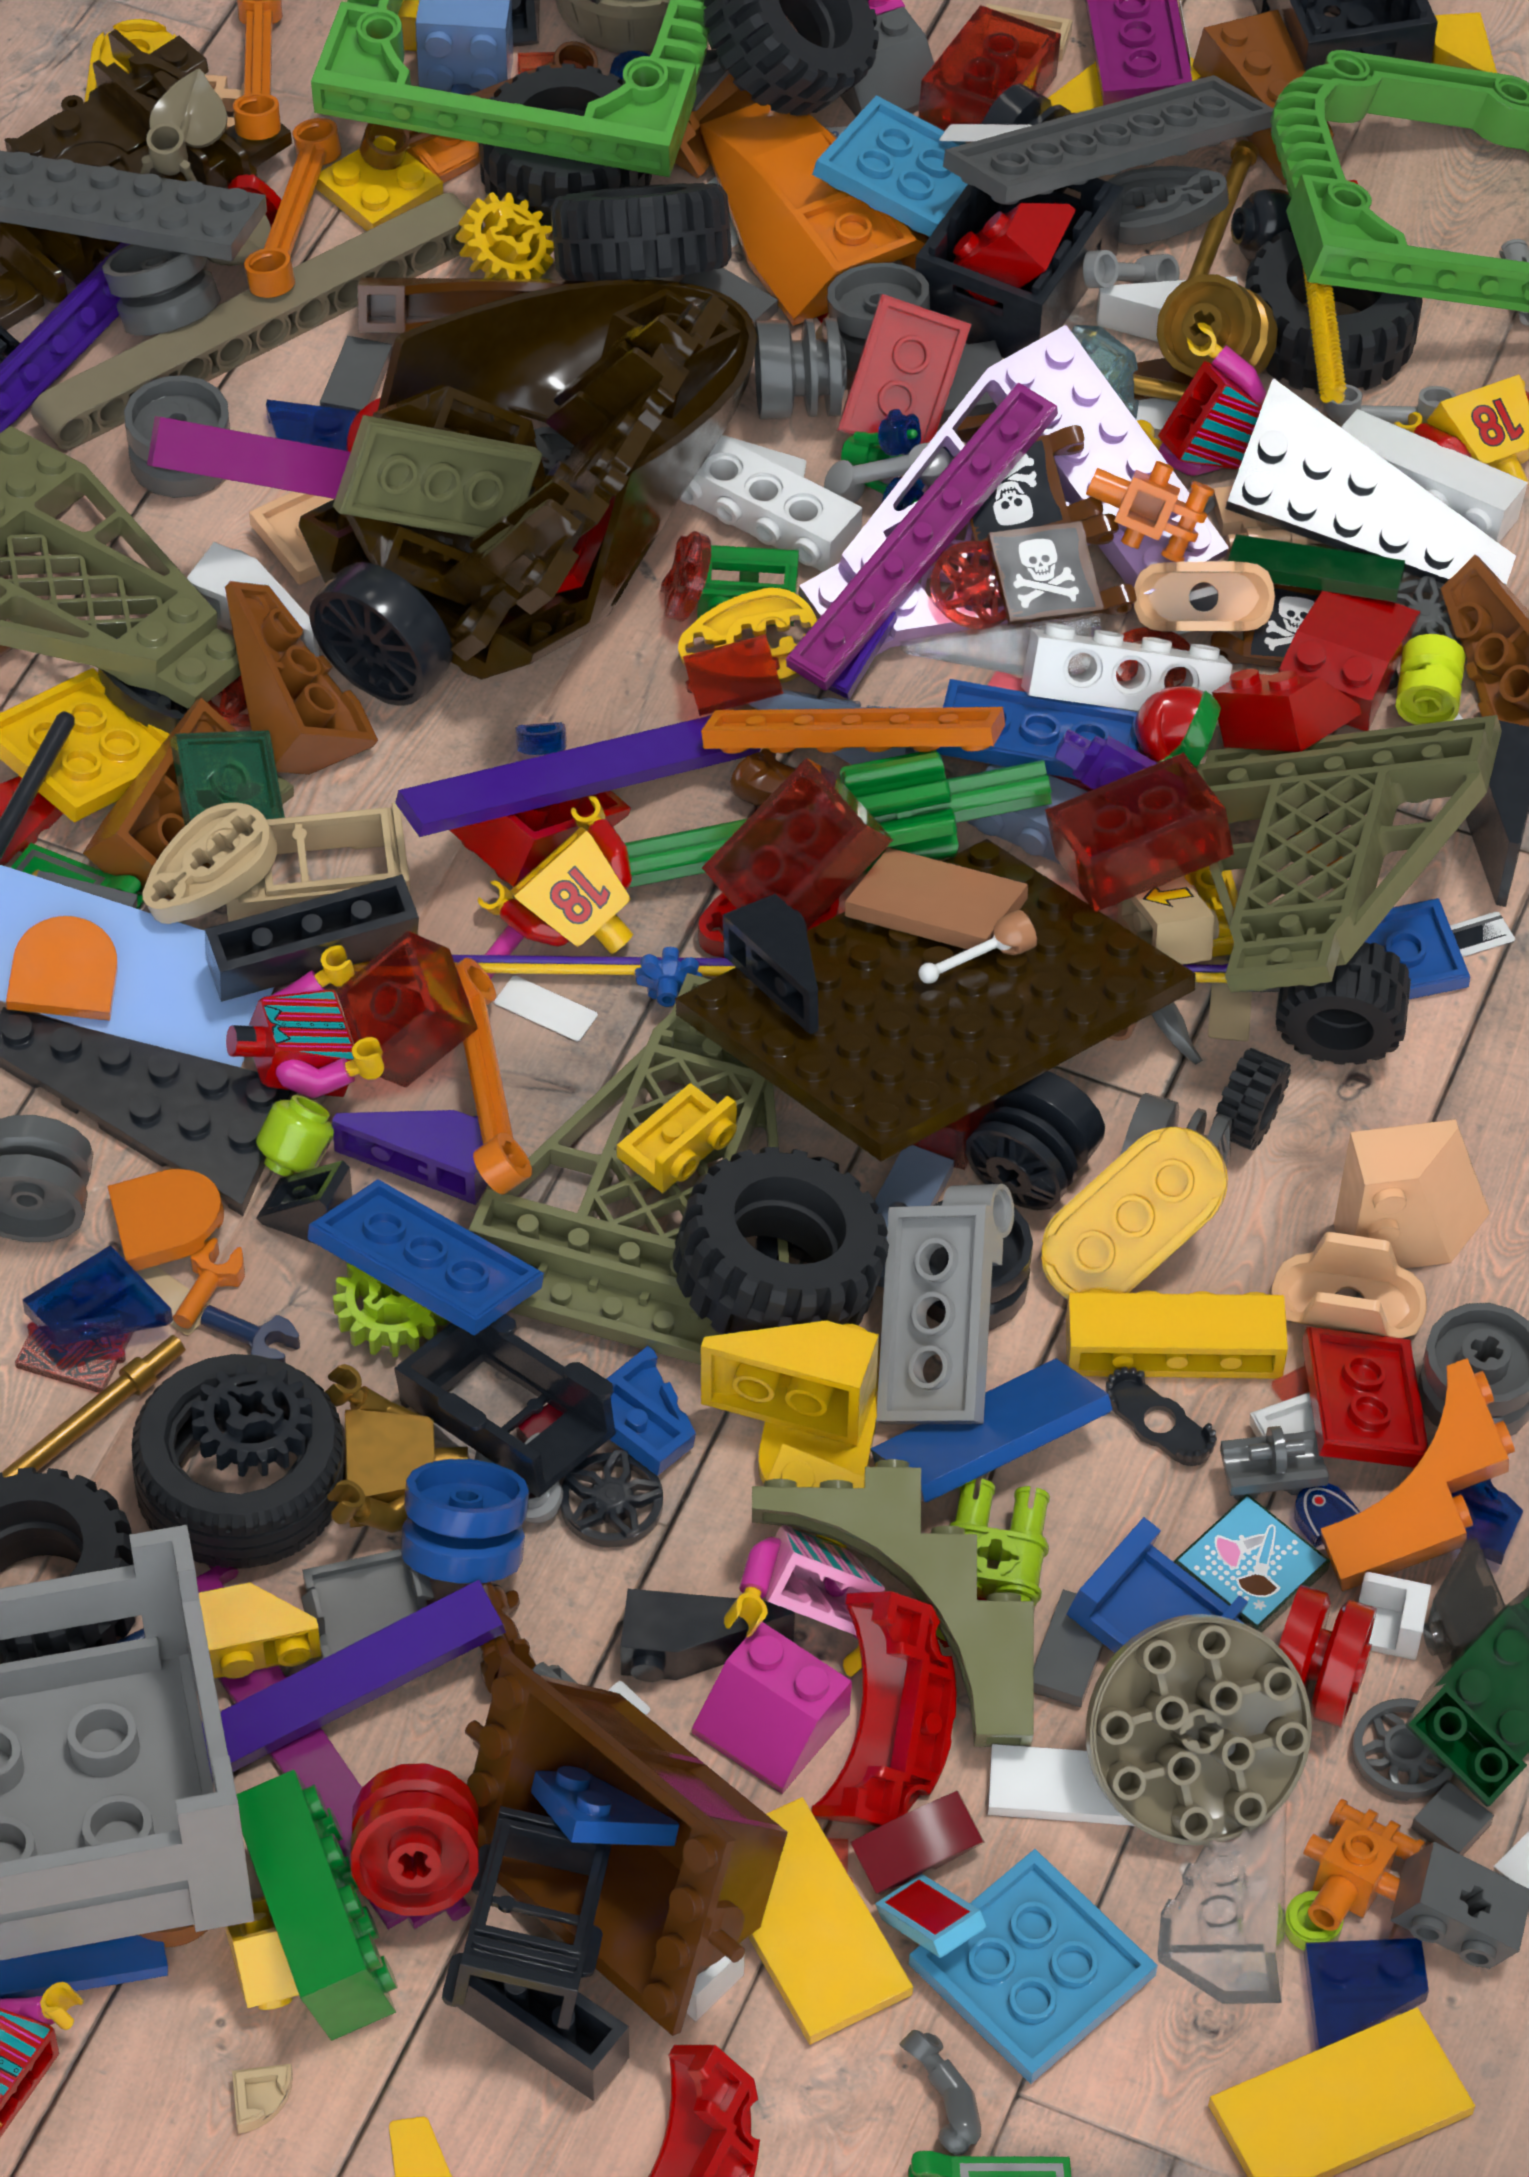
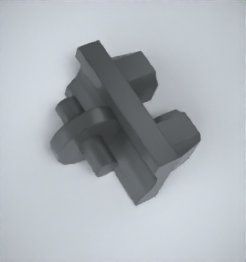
(1273, 1463)

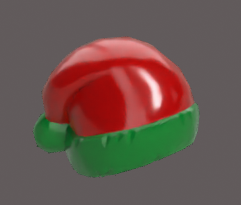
(1177, 722)

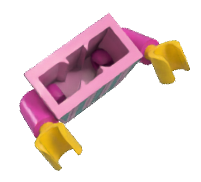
(805, 1578)

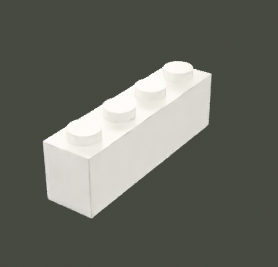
(1467, 486)

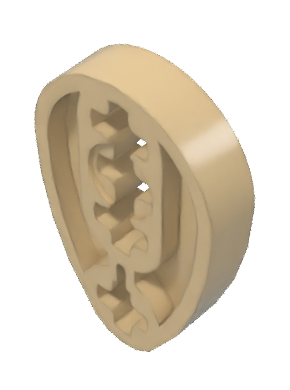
(200, 841)

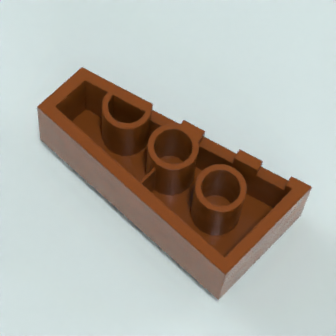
(1258, 60)

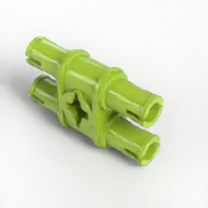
(1017, 1549)

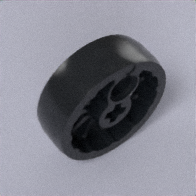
(381, 633)

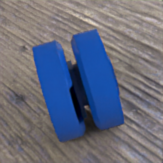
(464, 1521)

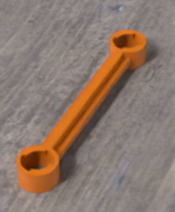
(257, 110)
(270, 269)
(500, 1157)

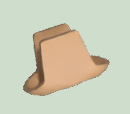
(1243, 596)
(1392, 1296)

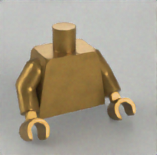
(381, 1452)

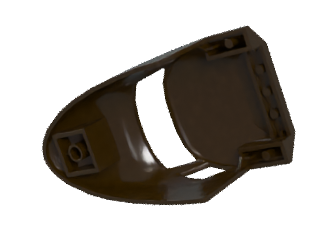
(519, 359)

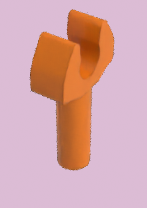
(209, 1278)

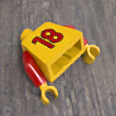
(1483, 425)
(573, 889)

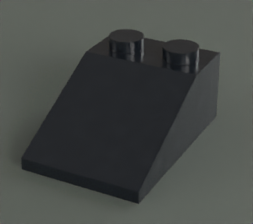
(1502, 814)

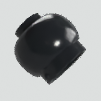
(1260, 220)

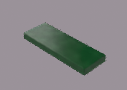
(1322, 567)

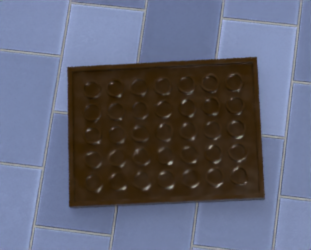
(919, 1055)

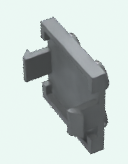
(362, 1597)

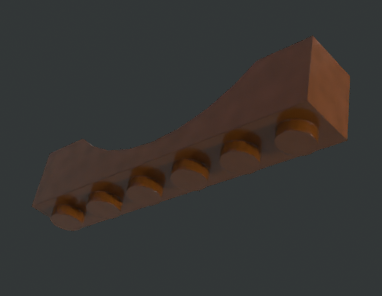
(407, 303)

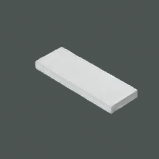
(1047, 1786)

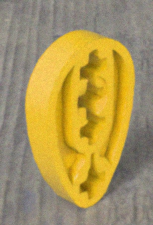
(755, 612)

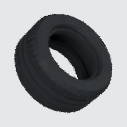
(225, 1526)

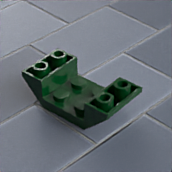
(1480, 1706)

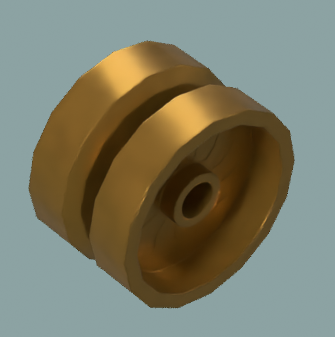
(1233, 312)

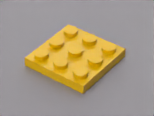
(99, 754)

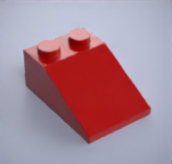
(1352, 647)
(525, 839)

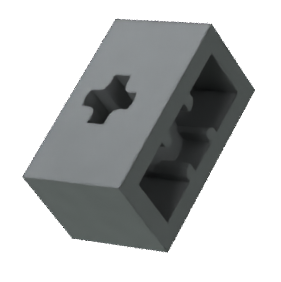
(1461, 1906)

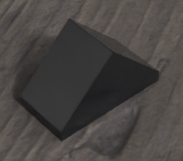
(305, 1198)

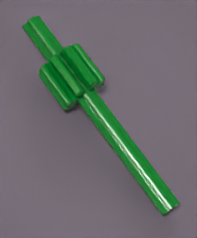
(900, 792)

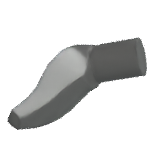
(1175, 1029)

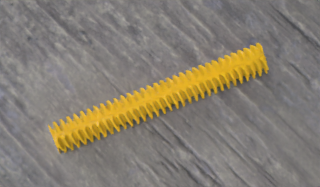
(1326, 341)

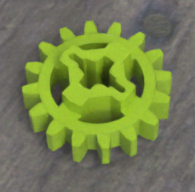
(386, 1317)

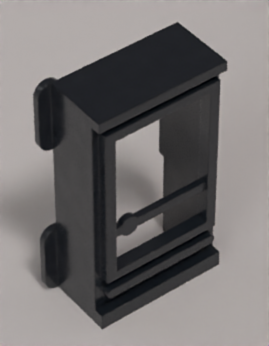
(571, 1389)
(519, 1956)

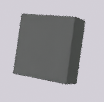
(1452, 1819)

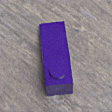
(416, 1145)

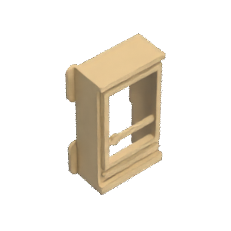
(318, 832)

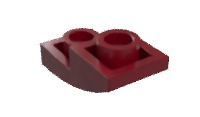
(917, 1842)

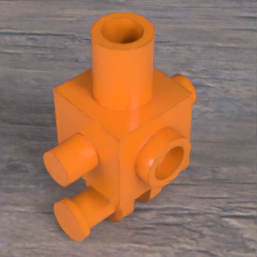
(1147, 505)
(1355, 1864)

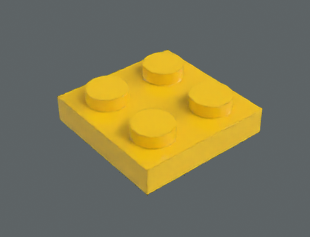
(377, 195)

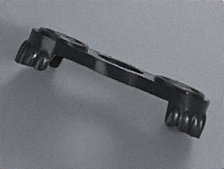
(1134, 1400)

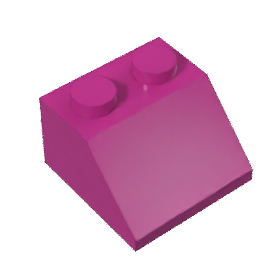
(773, 1707)

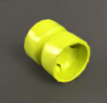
(1430, 679)

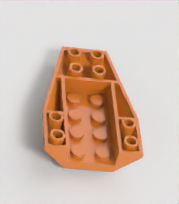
(787, 220)

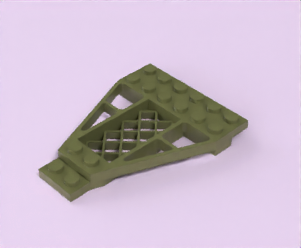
(169, 651)
(1350, 776)
(602, 1270)

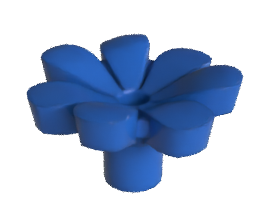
(665, 976)

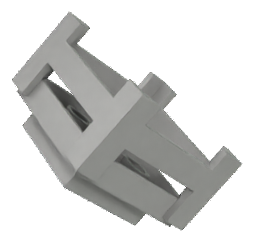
(109, 1764)

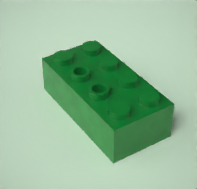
(316, 1904)

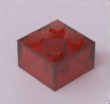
(410, 1004)

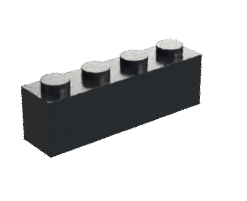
(290, 940)

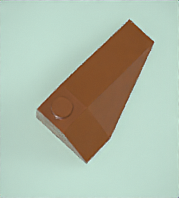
(1494, 638)

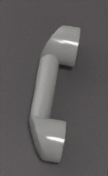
(1103, 269)
(1427, 402)
(850, 480)

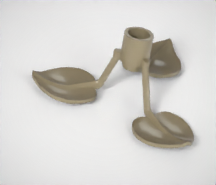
(193, 117)

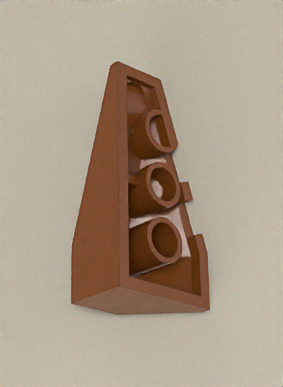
(291, 688)
(150, 808)

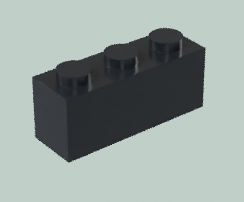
(528, 2019)

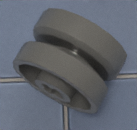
(159, 289)
(855, 295)
(179, 399)
(42, 1178)
(1495, 1343)

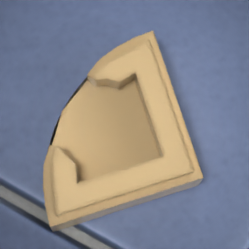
(260, 2094)

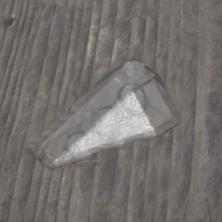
(998, 647)

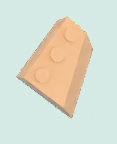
(1411, 1190)

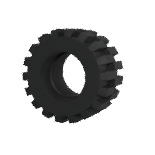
(1353, 1015)

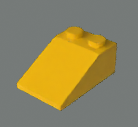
(795, 1376)

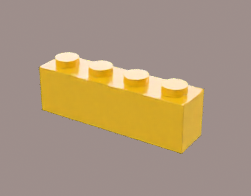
(1177, 1334)

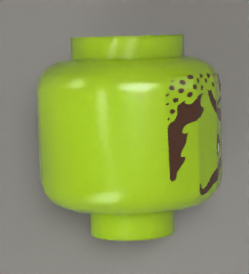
(295, 1135)

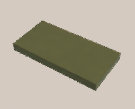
(433, 477)

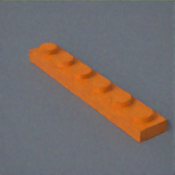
(860, 727)

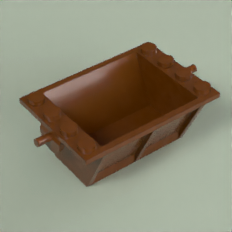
(659, 1906)

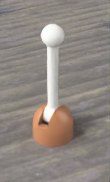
(1011, 935)

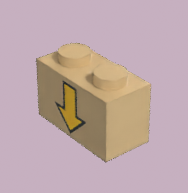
(1172, 921)

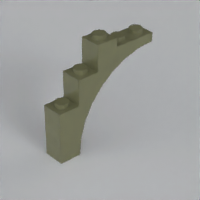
(940, 1568)

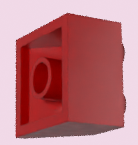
(1015, 244)
(1280, 710)

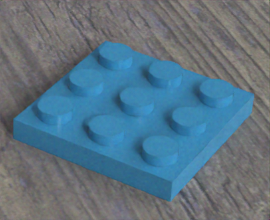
(893, 166)
(1039, 1968)

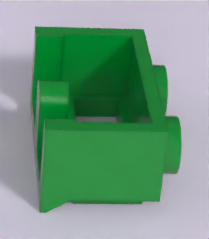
(749, 564)

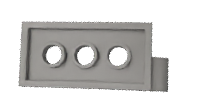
(972, 1231)

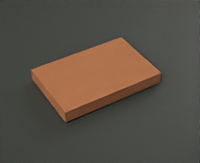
(934, 899)

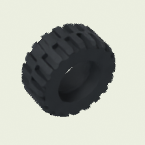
(788, 67)
(541, 176)
(641, 232)
(1371, 340)
(787, 1200)
(66, 1520)

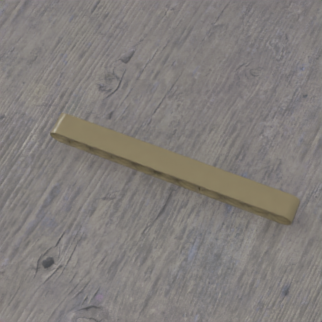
(252, 324)

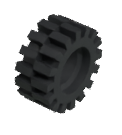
(1253, 1096)

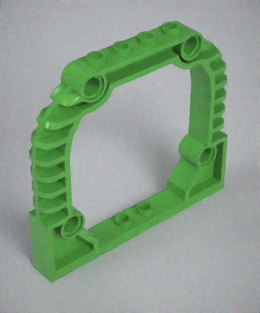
(628, 129)
(1331, 217)

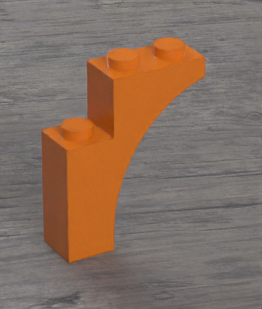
(1421, 1515)

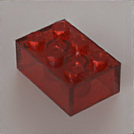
(983, 63)
(1139, 832)
(800, 845)

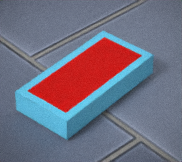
(931, 1915)

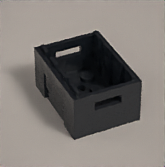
(1364, 26)
(1042, 303)

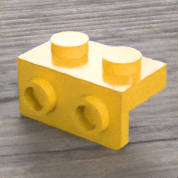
(678, 1137)

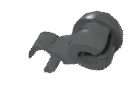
(958, 2097)

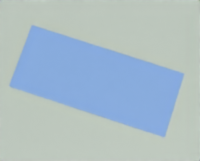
(162, 974)

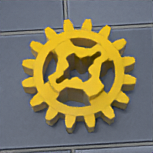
(506, 239)

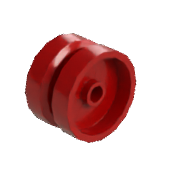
(1329, 1658)
(414, 1839)

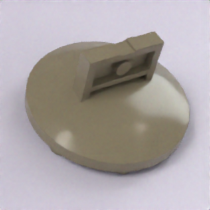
(1197, 1728)

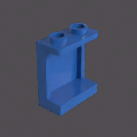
(1140, 1589)

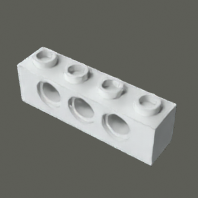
(774, 504)
(1052, 648)

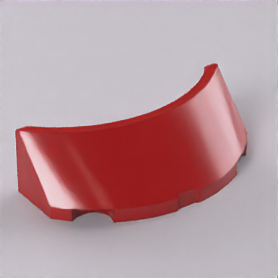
(903, 1712)
(708, 2117)

